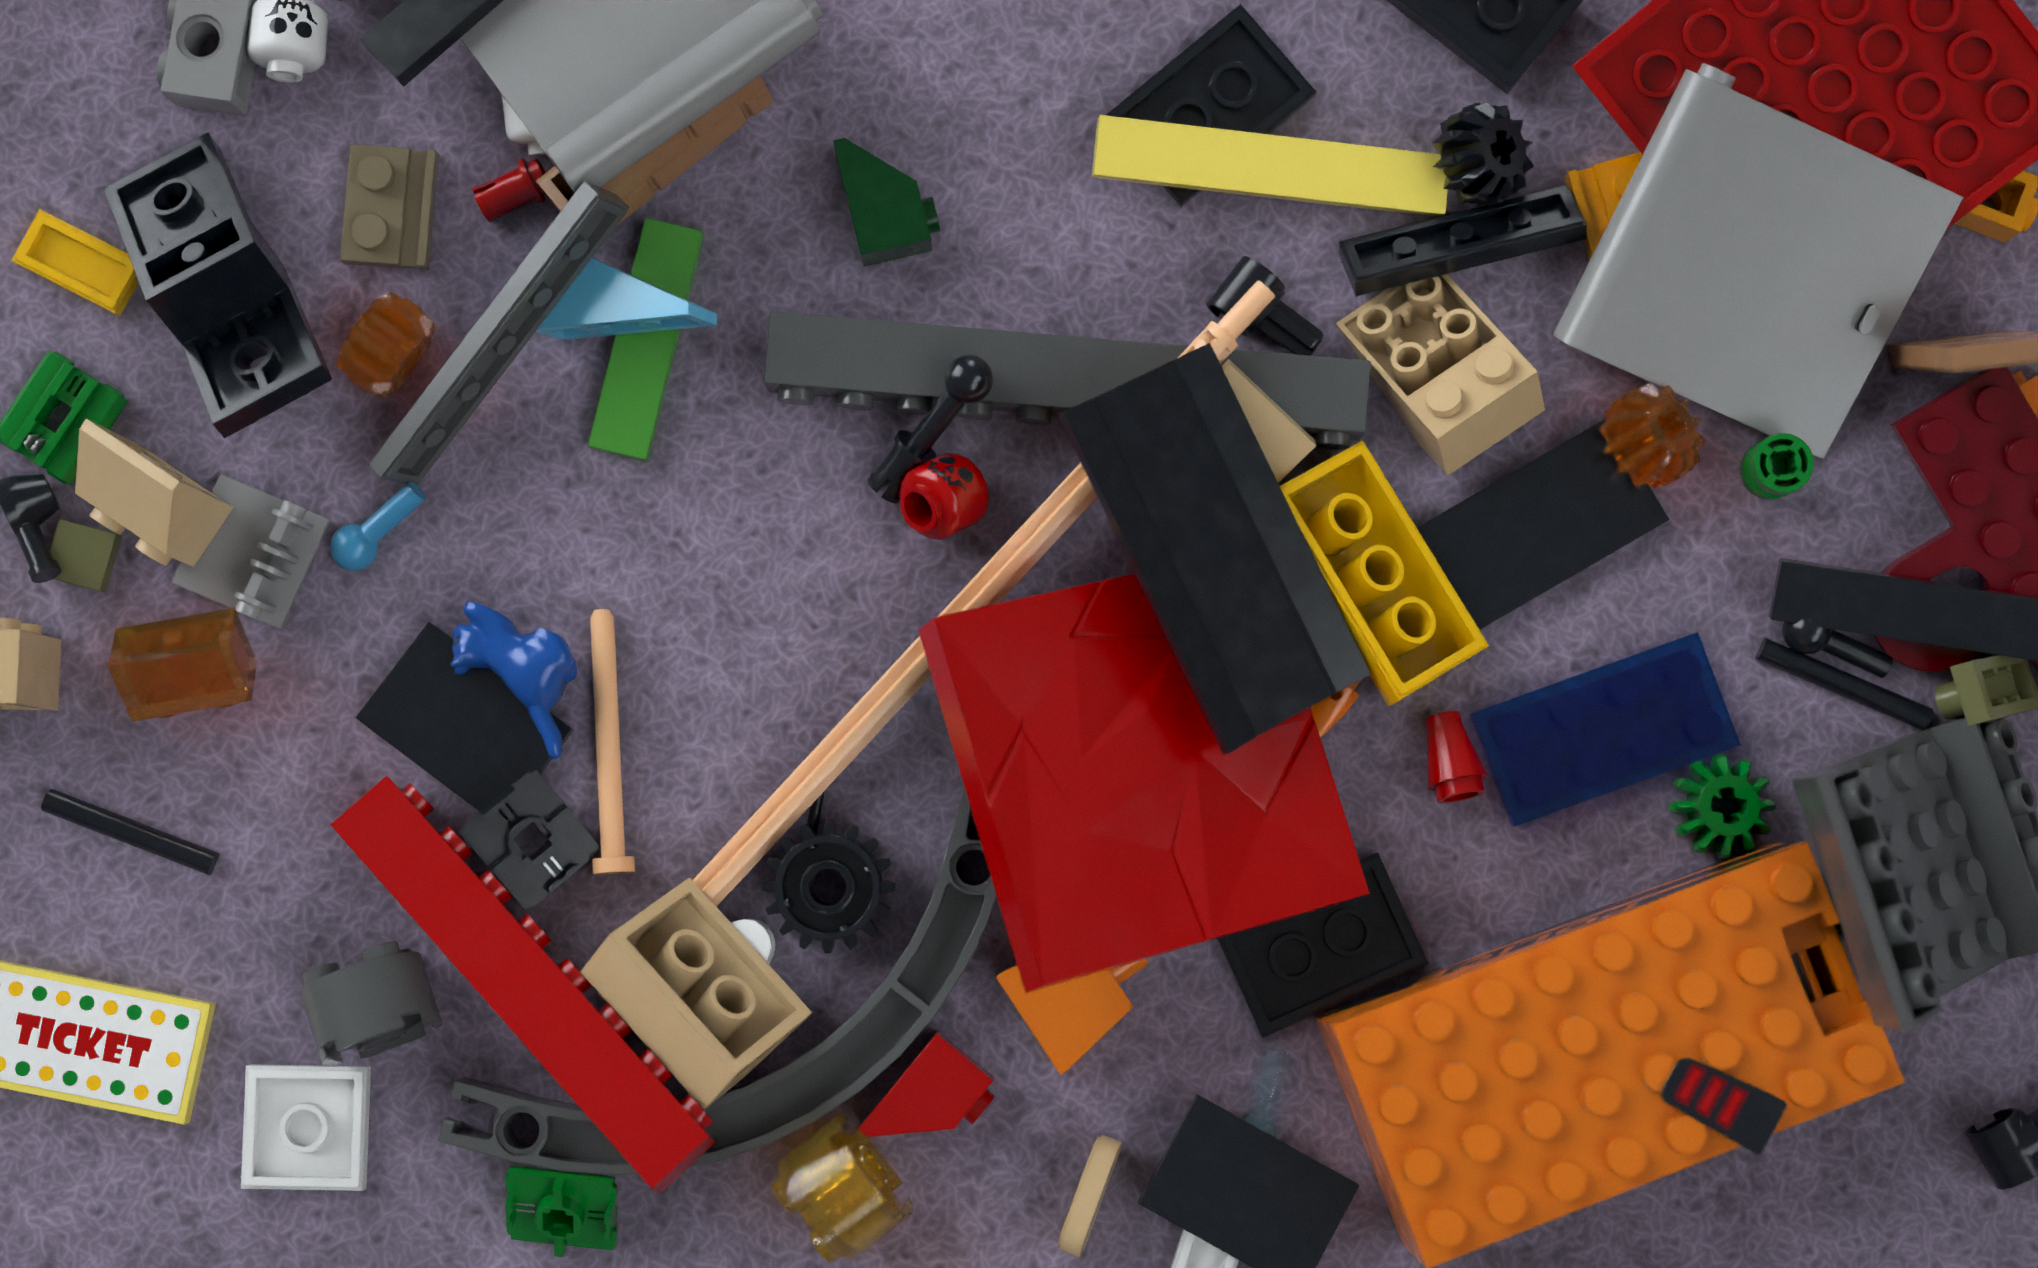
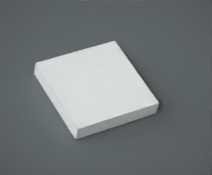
(306, 1127)

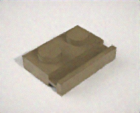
(389, 207)

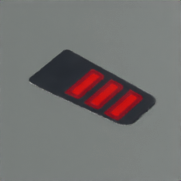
(1724, 1103)

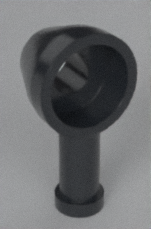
(27, 505)

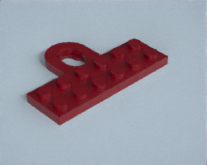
(1982, 469)

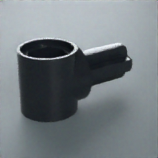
(1276, 319)
(2008, 1147)

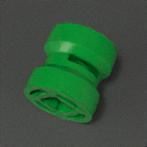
(1767, 475)

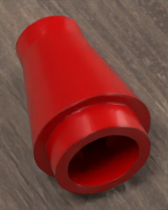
(1452, 761)

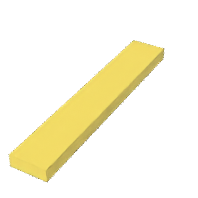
(1268, 166)

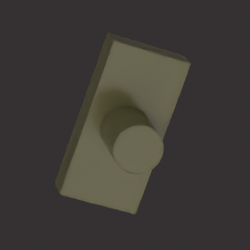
(1988, 690)

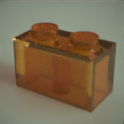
(182, 664)

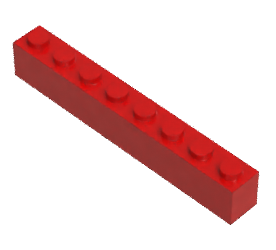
(524, 984)

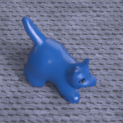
(530, 664)

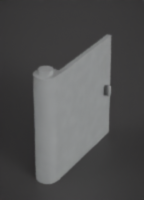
(626, 75)
(1753, 260)

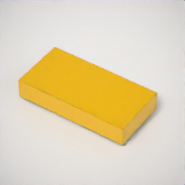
(77, 262)

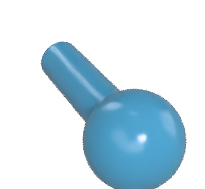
(356, 545)

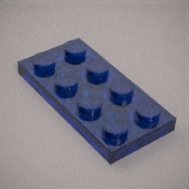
(1605, 729)

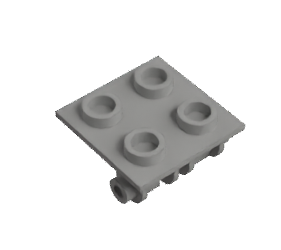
(256, 554)

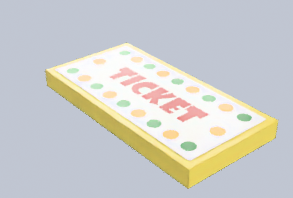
(101, 1042)

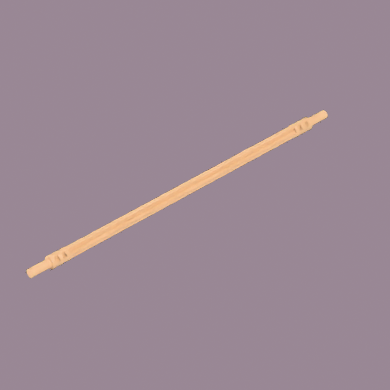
(911, 668)

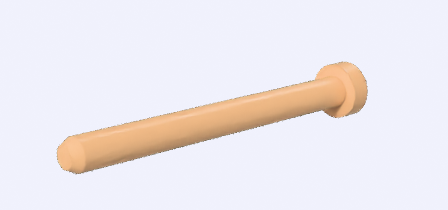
(608, 748)

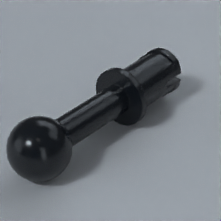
(966, 382)

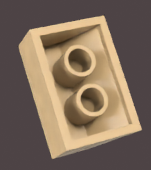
(695, 992)

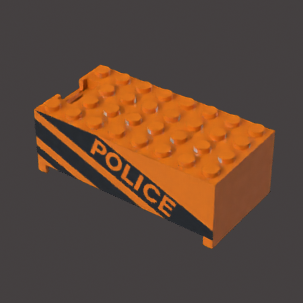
(1544, 1061)

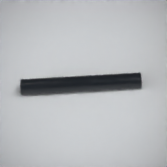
(1844, 684)
(129, 831)

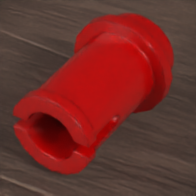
(510, 190)

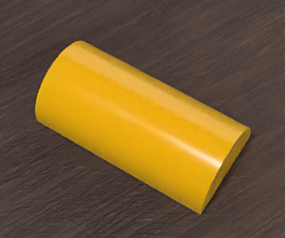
(1381, 574)

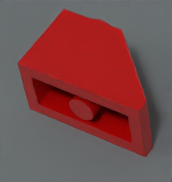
(932, 1093)

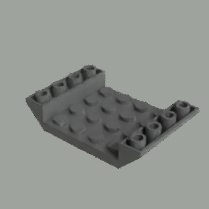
(1928, 861)

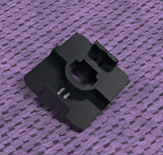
(564, 852)

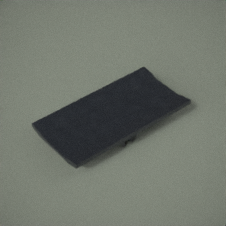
(1214, 546)

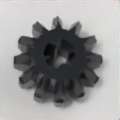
(1483, 154)

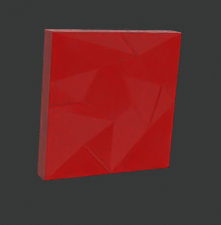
(1108, 795)

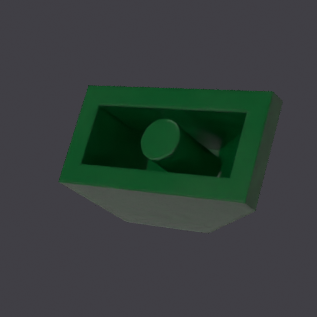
(884, 206)

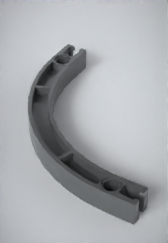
(796, 1092)

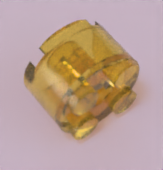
(840, 1190)

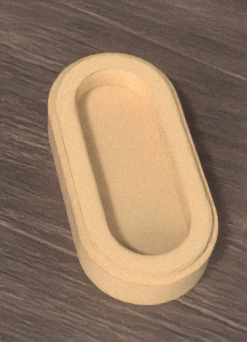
(1089, 1195)

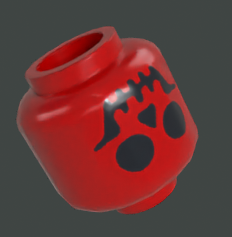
(943, 496)

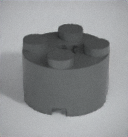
(369, 1003)

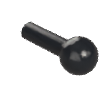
(1810, 637)

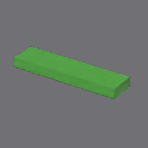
(643, 361)

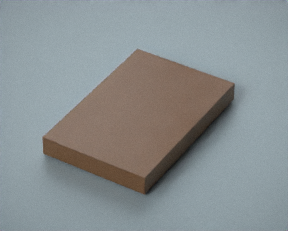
(1966, 352)

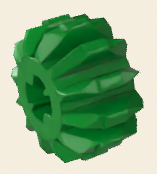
(1711, 824)

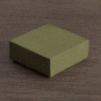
(84, 554)

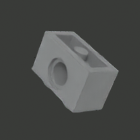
(209, 82)

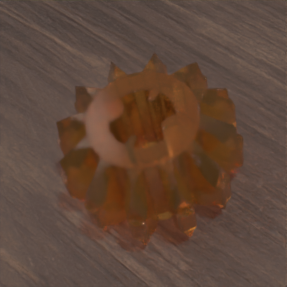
(386, 344)
(1652, 435)

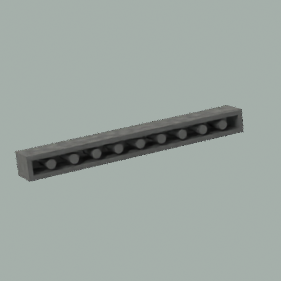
(1031, 371)

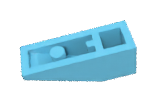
(618, 303)

